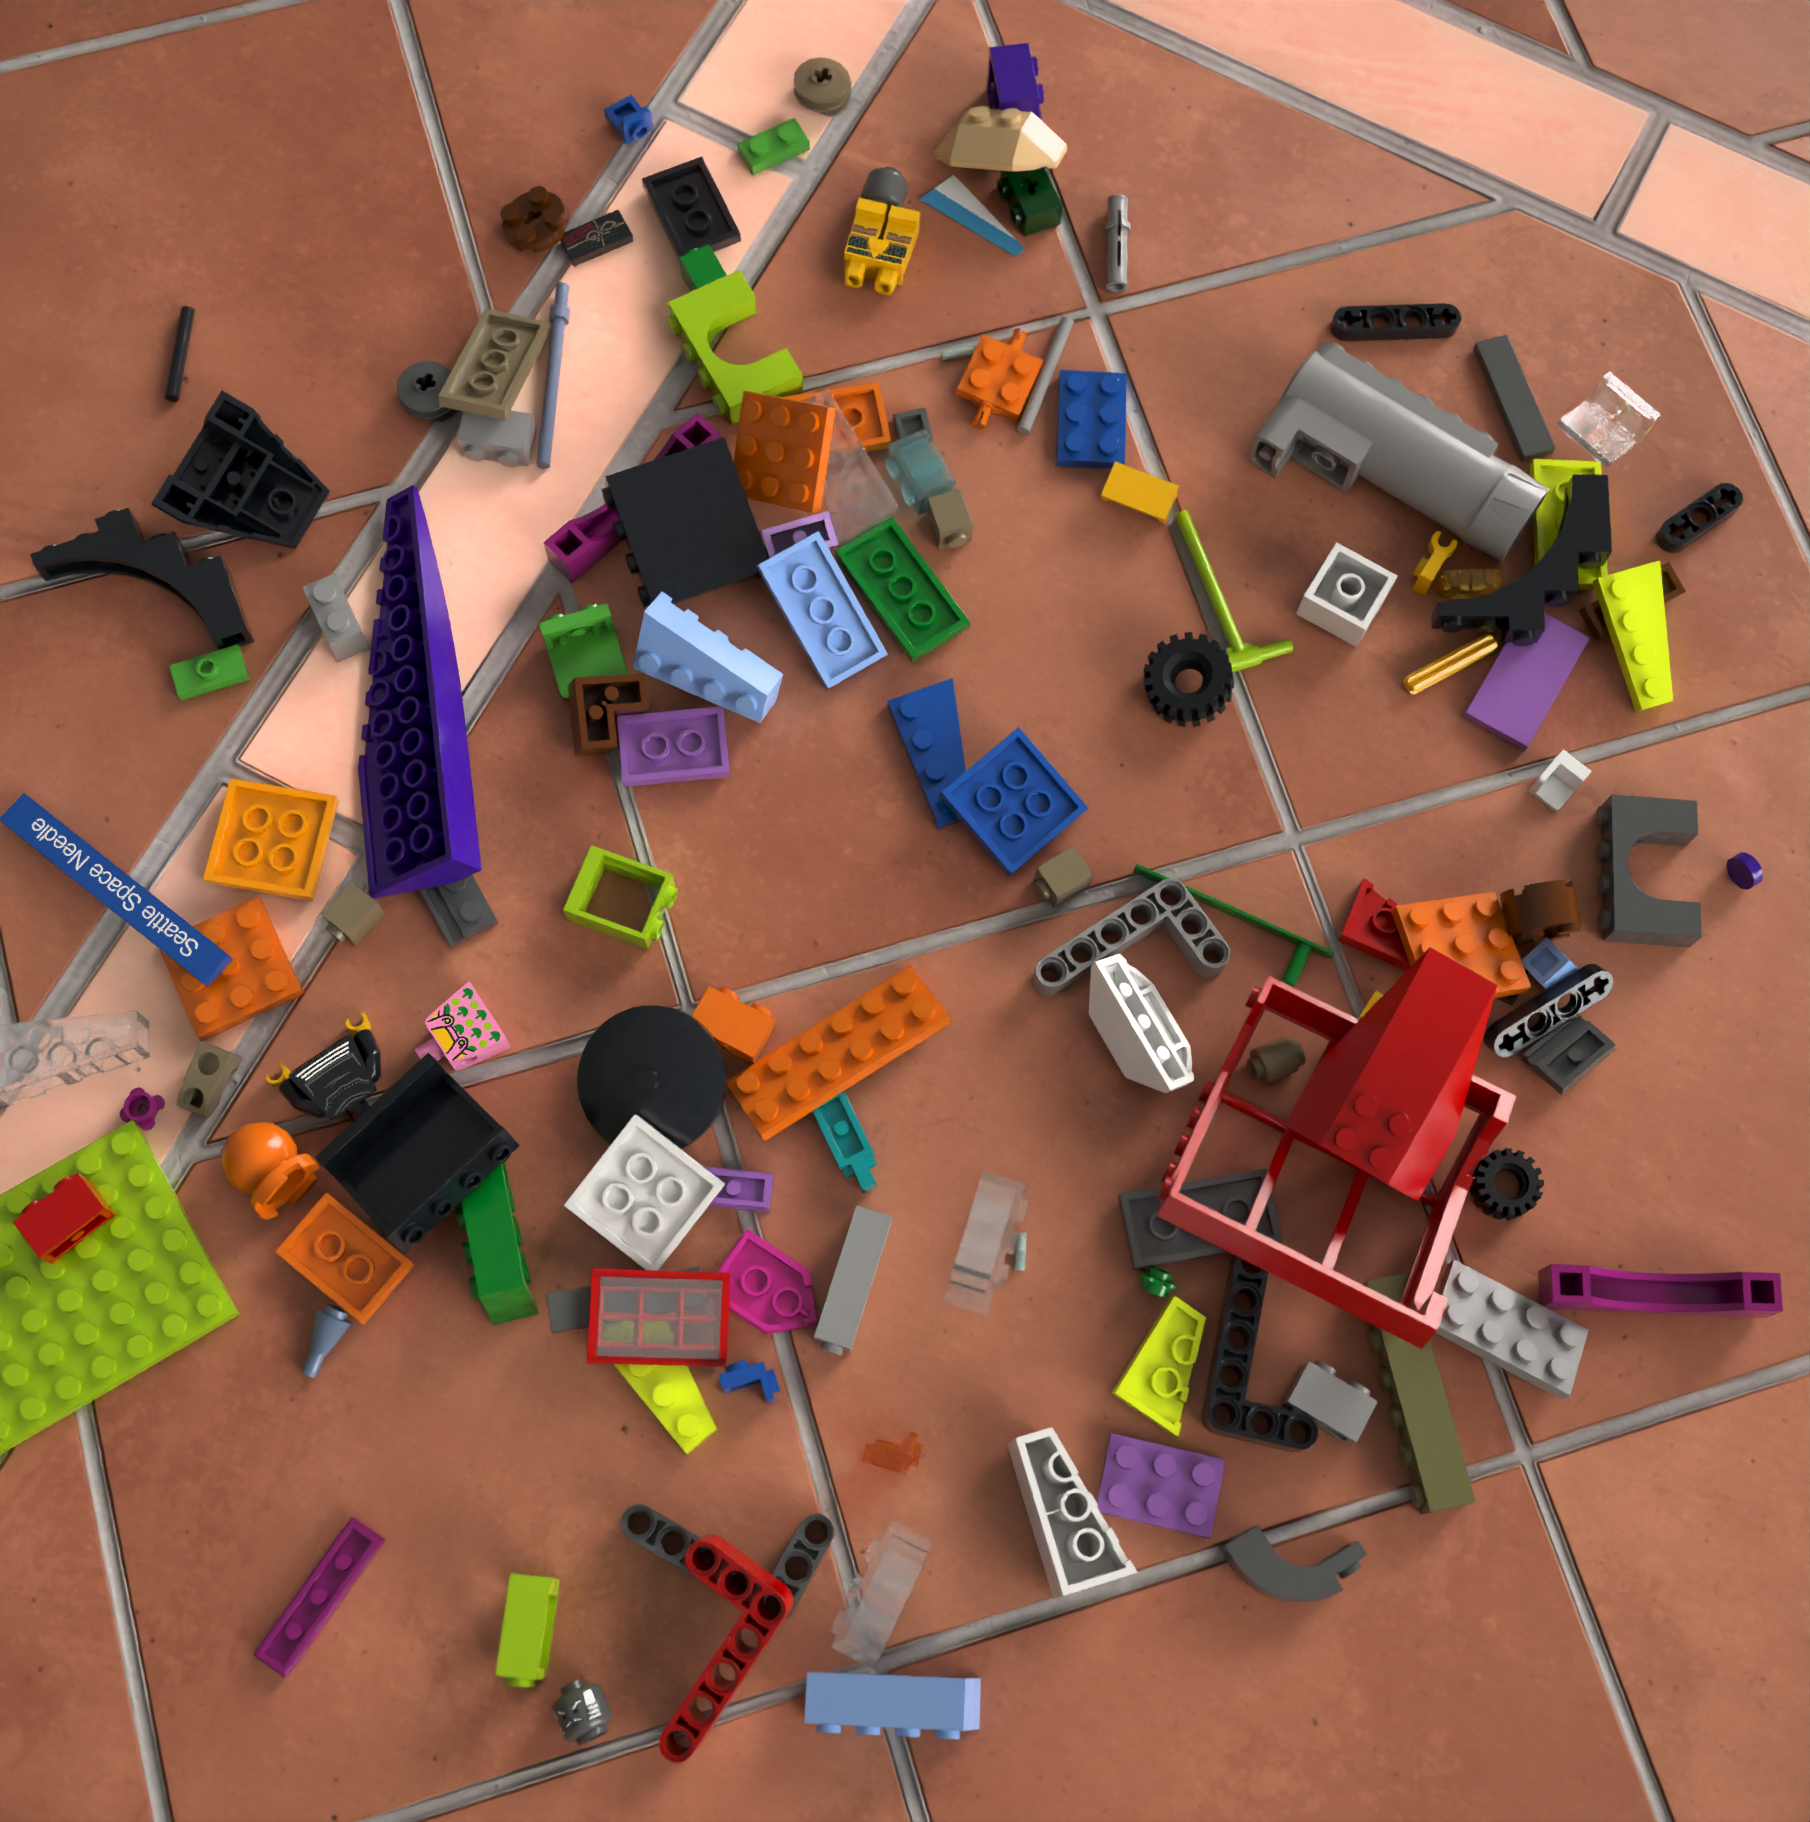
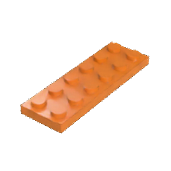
(837, 1052)

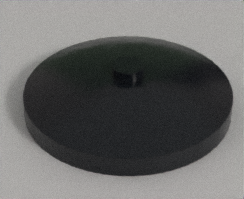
(655, 1067)

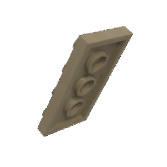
(494, 364)

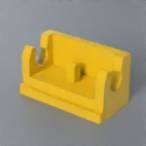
(1140, 491)

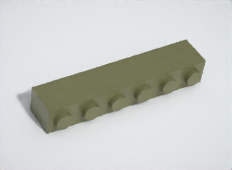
(1420, 1414)

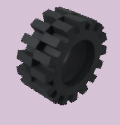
(1528, 1180)

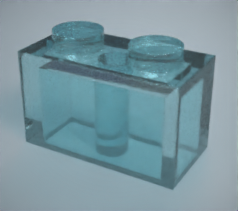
(919, 469)

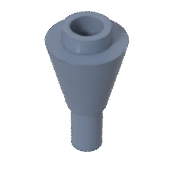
(327, 1331)

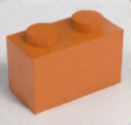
(735, 1025)

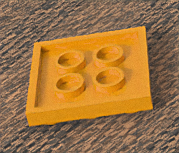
(271, 839)

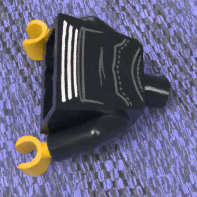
(336, 1077)

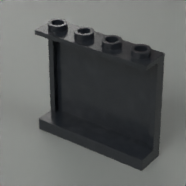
(685, 523)
(417, 1153)

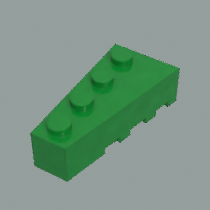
(494, 1250)

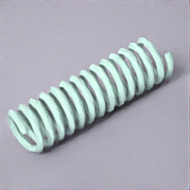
(958, 353)
(1023, 1252)

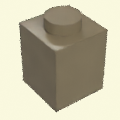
(949, 519)
(1062, 877)
(352, 915)

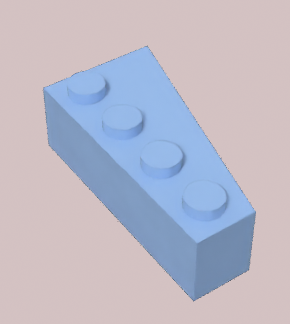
(703, 662)
(892, 1702)

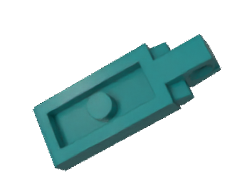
(847, 1140)

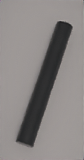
(179, 354)

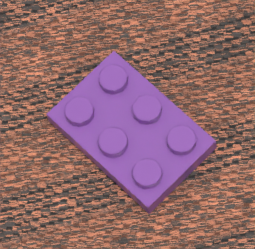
(673, 746)
(1160, 1485)

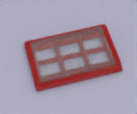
(658, 1317)

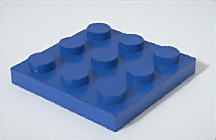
(1013, 801)

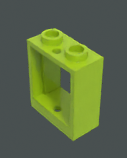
(588, 880)
(527, 1629)

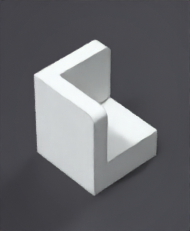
(1559, 781)

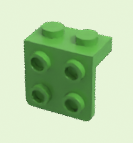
(582, 645)

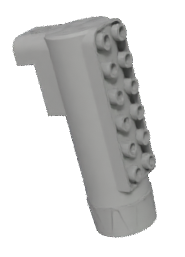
(1357, 422)

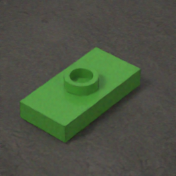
(209, 672)

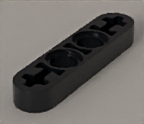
(1394, 317)
(1594, 985)

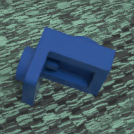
(629, 119)
(741, 1375)

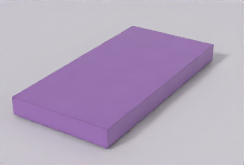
(1526, 683)

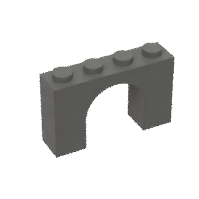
(1627, 911)

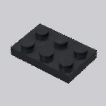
(691, 208)

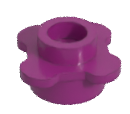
(134, 1101)

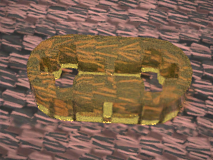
(1468, 583)

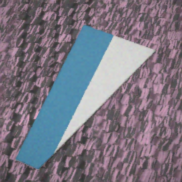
(962, 206)

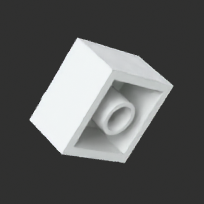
(1346, 594)

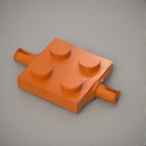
(999, 378)

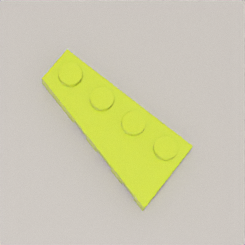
(1637, 626)
(673, 1400)

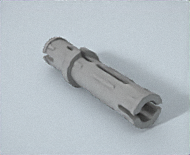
(1117, 231)

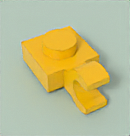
(1429, 568)

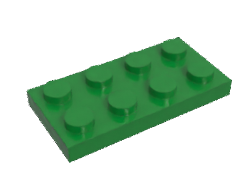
(902, 589)

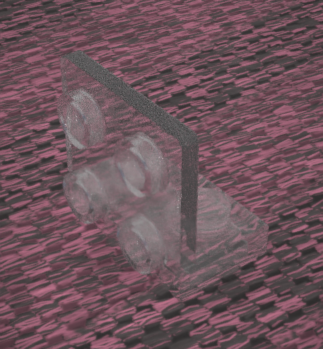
(1609, 420)

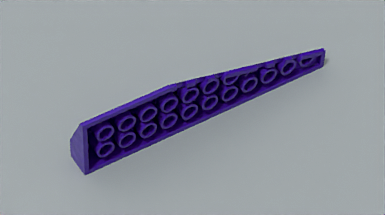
(416, 747)

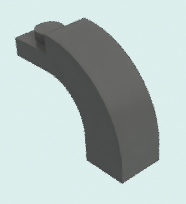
(1271, 1575)

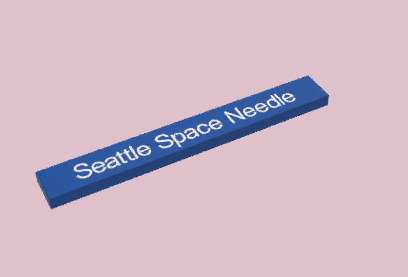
(116, 890)

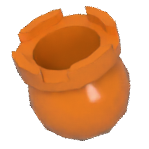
(266, 1165)

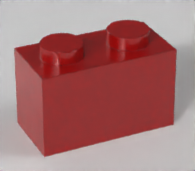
(63, 1217)

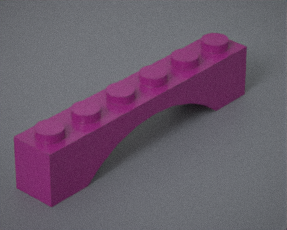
(592, 536)
(1660, 1293)

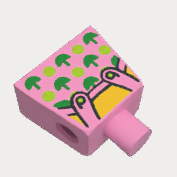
(463, 1031)

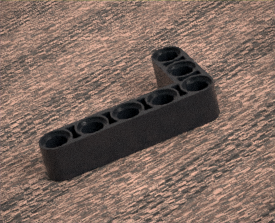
(1240, 1361)

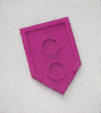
(768, 1286)

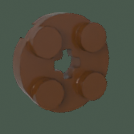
(532, 205)

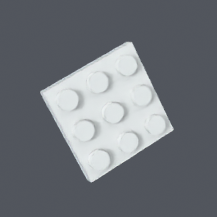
(644, 1194)

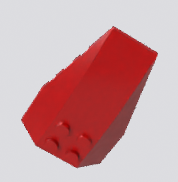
(1401, 1075)

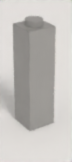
(852, 1281)

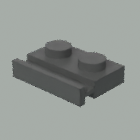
(460, 909)
(1568, 1053)

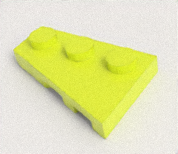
(1162, 1366)

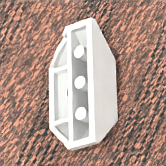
(1138, 1026)

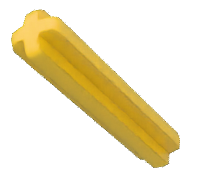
(1450, 664)

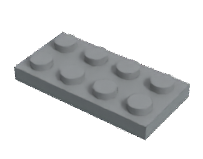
(1510, 1330)

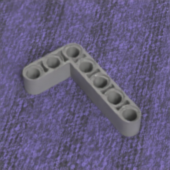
(1130, 933)

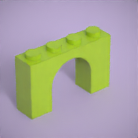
(700, 317)

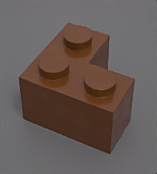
(597, 703)

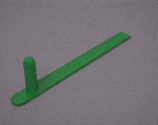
(1303, 945)

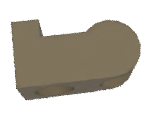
(206, 1079)

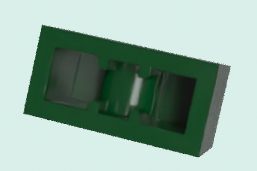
(1031, 199)

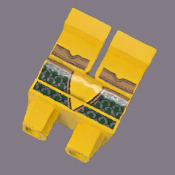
(876, 258)

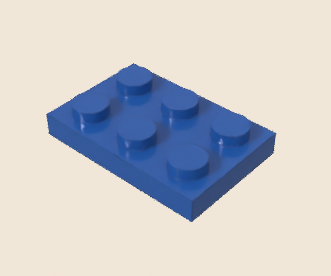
(1091, 419)

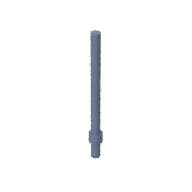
(559, 318)

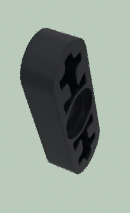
(1705, 505)

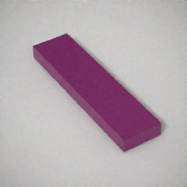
(319, 1597)

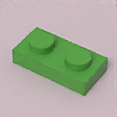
(773, 146)

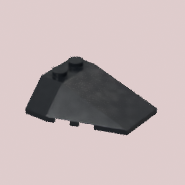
(242, 480)

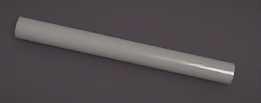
(1045, 375)

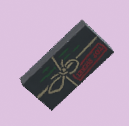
(596, 237)

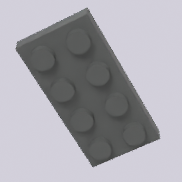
(1160, 1243)

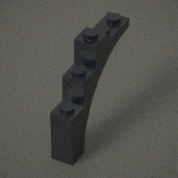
(162, 560)
(1519, 607)

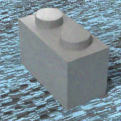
(497, 440)
(336, 617)
(1330, 1402)

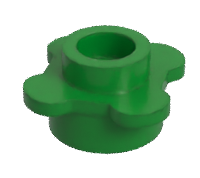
(1157, 1281)

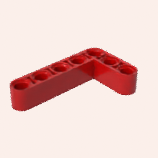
(733, 1649)

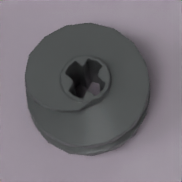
(419, 391)

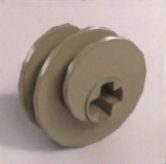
(822, 86)

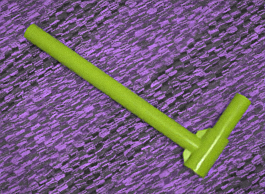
(1239, 654)

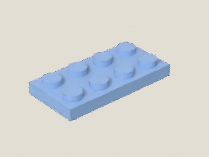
(822, 610)

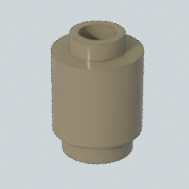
(1275, 1059)

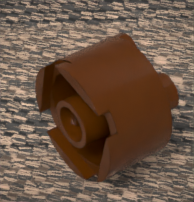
(1541, 910)

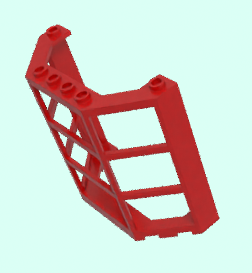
(1419, 1307)

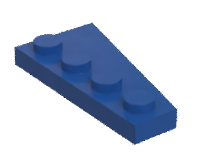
(932, 741)

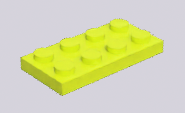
(1548, 517)

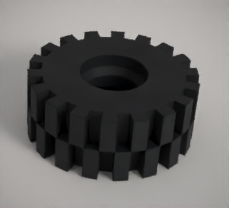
(1184, 655)

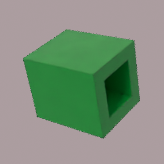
(700, 267)

